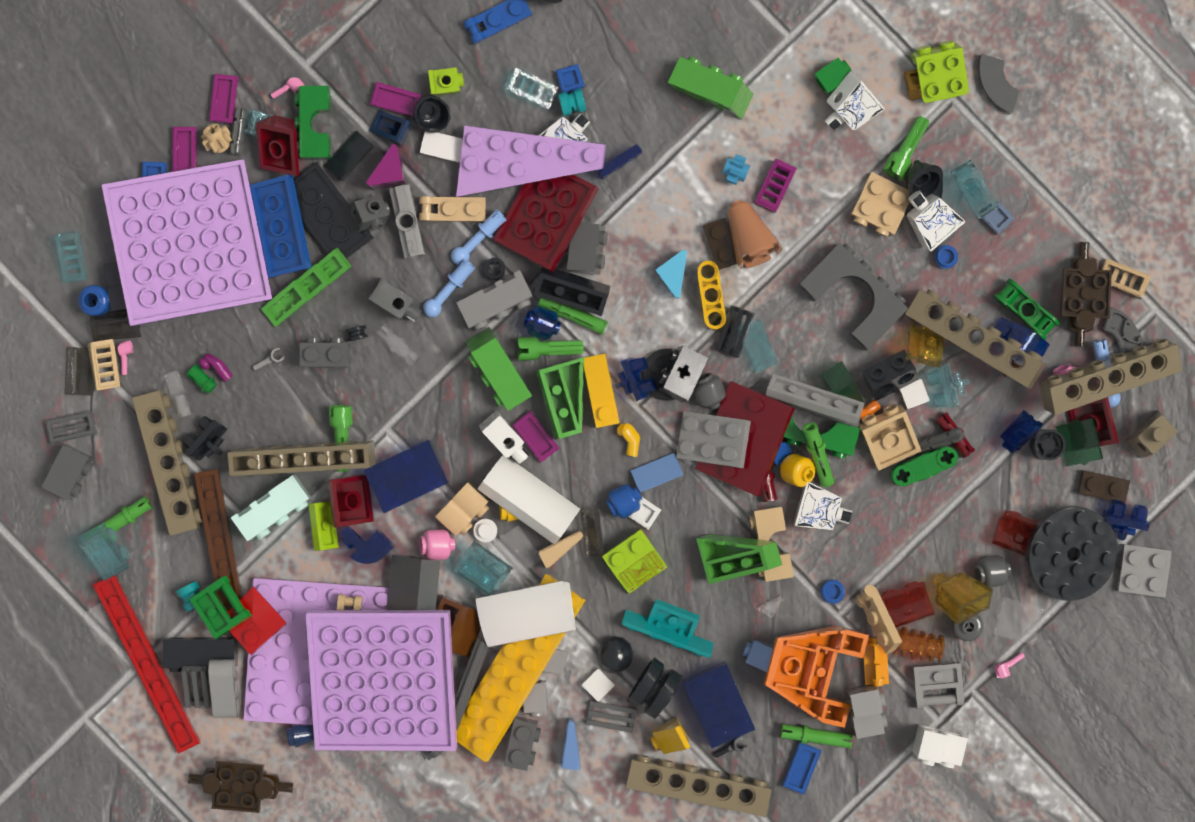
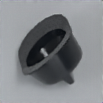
(924, 178)

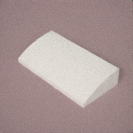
(529, 499)
(526, 613)

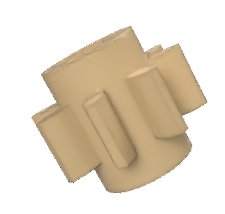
(216, 138)

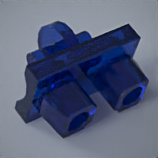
(639, 388)
(1020, 431)
(1136, 520)

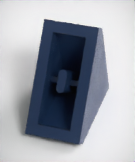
(391, 127)

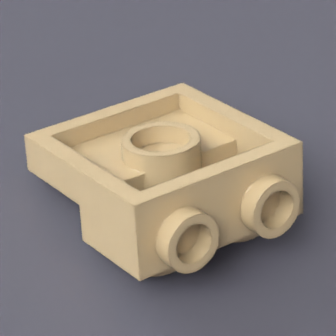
(881, 205)
(889, 436)

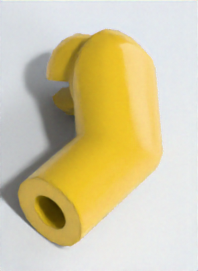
(631, 436)

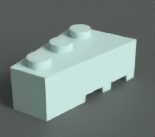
(272, 509)

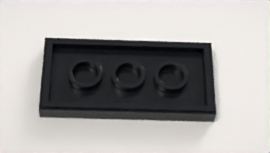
(328, 213)

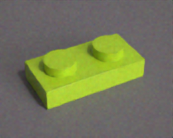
(322, 526)

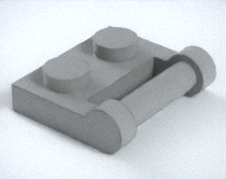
(938, 677)

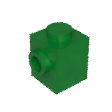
(832, 75)

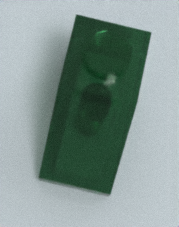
(840, 382)

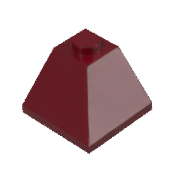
(278, 145)

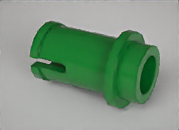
(201, 379)

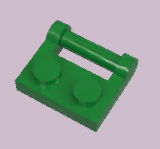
(213, 611)

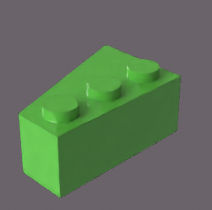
(711, 86)
(497, 369)
(562, 396)
(736, 556)

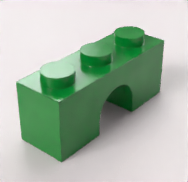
(311, 102)

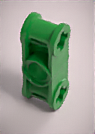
(1014, 297)
(923, 466)

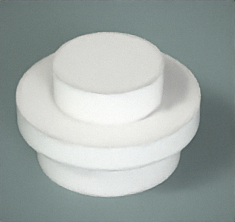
(485, 530)

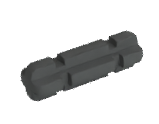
(237, 133)
(941, 440)

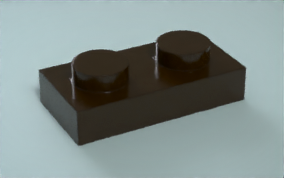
(720, 243)
(1103, 486)

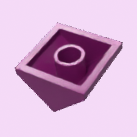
(389, 171)

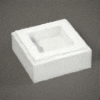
(914, 394)
(646, 514)
(598, 684)

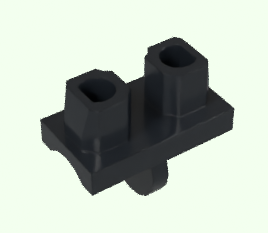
(208, 441)

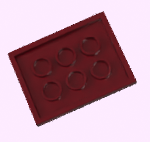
(546, 218)
(767, 429)

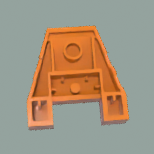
(804, 666)

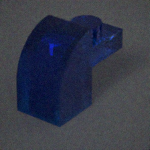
(1022, 335)
(370, 550)

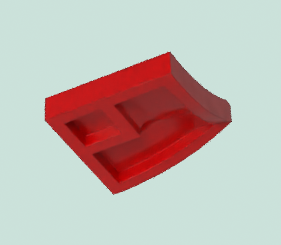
(261, 626)

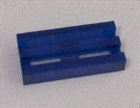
(620, 161)

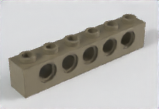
(921, 312)
(1166, 363)
(144, 406)
(301, 458)
(755, 805)

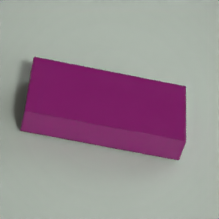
(223, 98)
(394, 99)
(184, 148)
(535, 436)

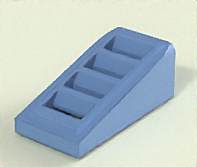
(570, 753)

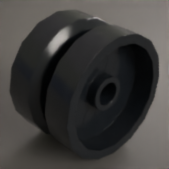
(656, 689)

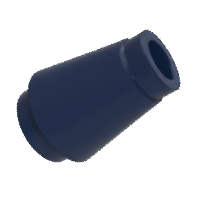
(300, 734)

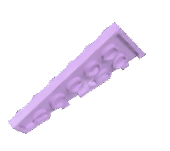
(508, 158)

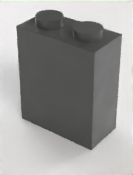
(413, 583)

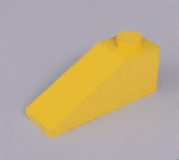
(600, 390)
(670, 737)

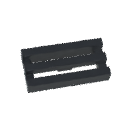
(728, 349)

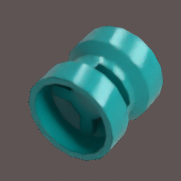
(572, 102)
(186, 593)

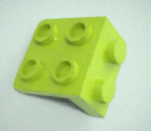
(941, 71)

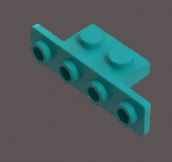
(670, 625)

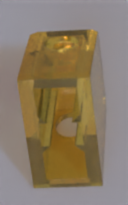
(961, 596)

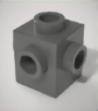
(370, 212)

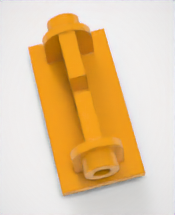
(875, 664)

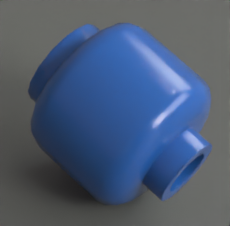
(88, 297)
(624, 501)

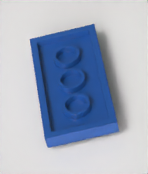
(280, 226)

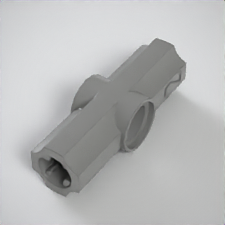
(404, 206)

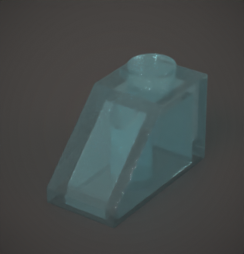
(974, 189)

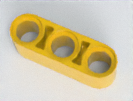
(715, 284)

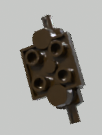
(1084, 294)
(239, 785)

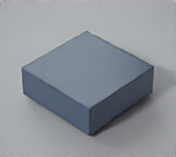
(998, 218)

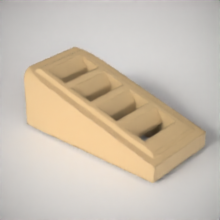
(1127, 270)
(92, 347)
(552, 552)

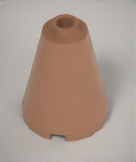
(750, 236)

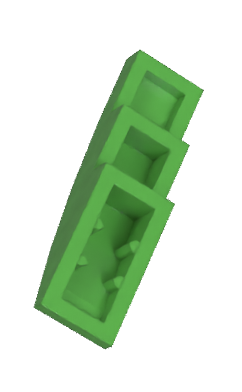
(306, 287)

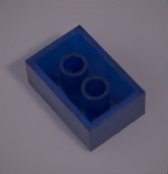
(406, 476)
(718, 704)

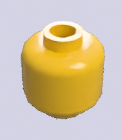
(797, 470)

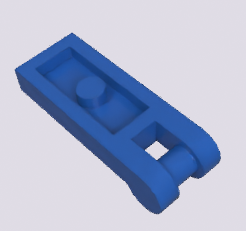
(497, 19)

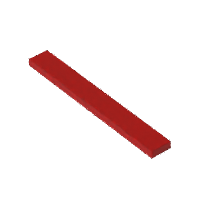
(146, 664)

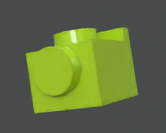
(440, 89)

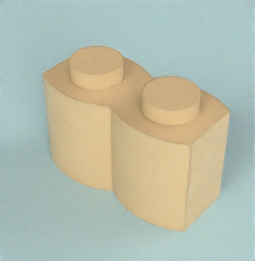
(462, 509)

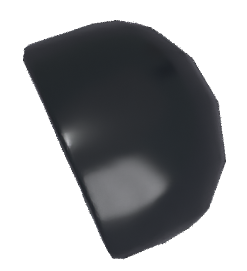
(431, 114)
(615, 654)

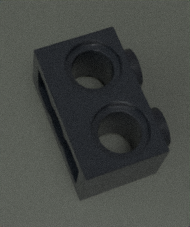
(889, 375)

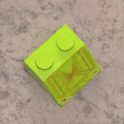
(634, 561)

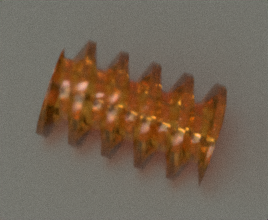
(921, 645)

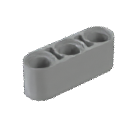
(223, 688)

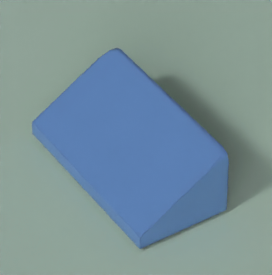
(656, 472)

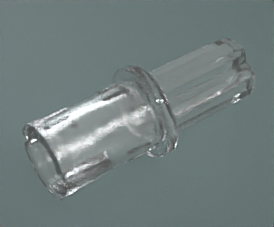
(178, 394)

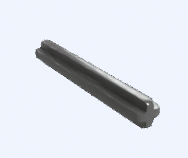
(469, 679)

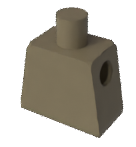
(1152, 435)

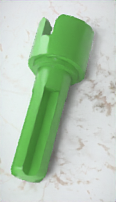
(900, 161)
(532, 348)
(340, 419)

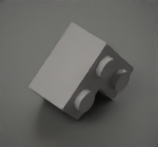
(866, 711)

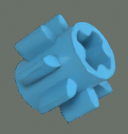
(735, 169)

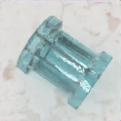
(255, 115)

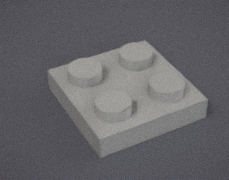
(1144, 570)

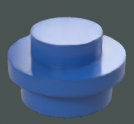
(946, 256)

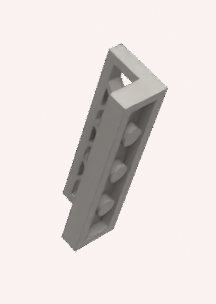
(815, 400)

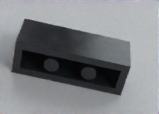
(572, 290)
(197, 651)

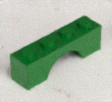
(839, 438)

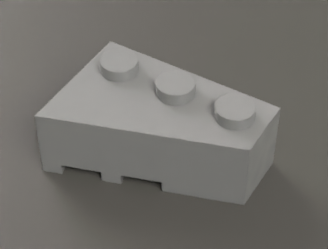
(495, 301)

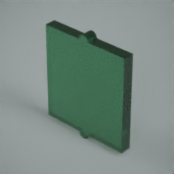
(1080, 442)

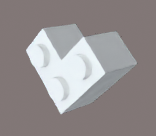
(939, 746)

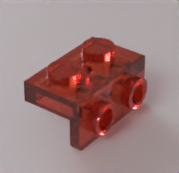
(1013, 531)
(908, 603)

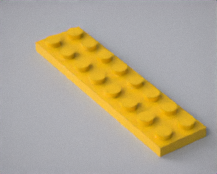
(506, 688)

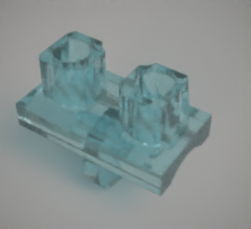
(949, 396)

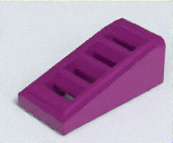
(785, 167)

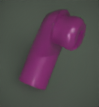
(217, 364)

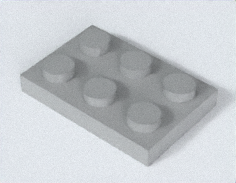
(713, 439)

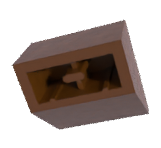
(464, 625)

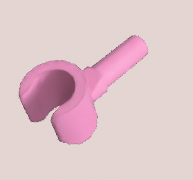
(292, 83)
(125, 348)
(1002, 669)

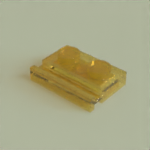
(925, 346)

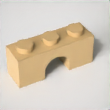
(766, 523)

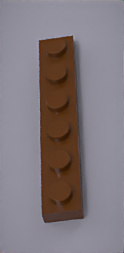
(217, 531)

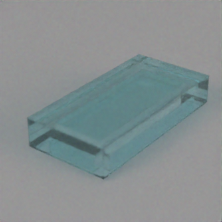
(759, 347)

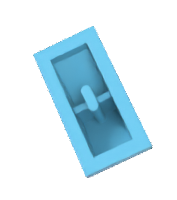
(672, 273)

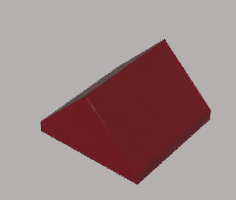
(1102, 418)
(350, 501)

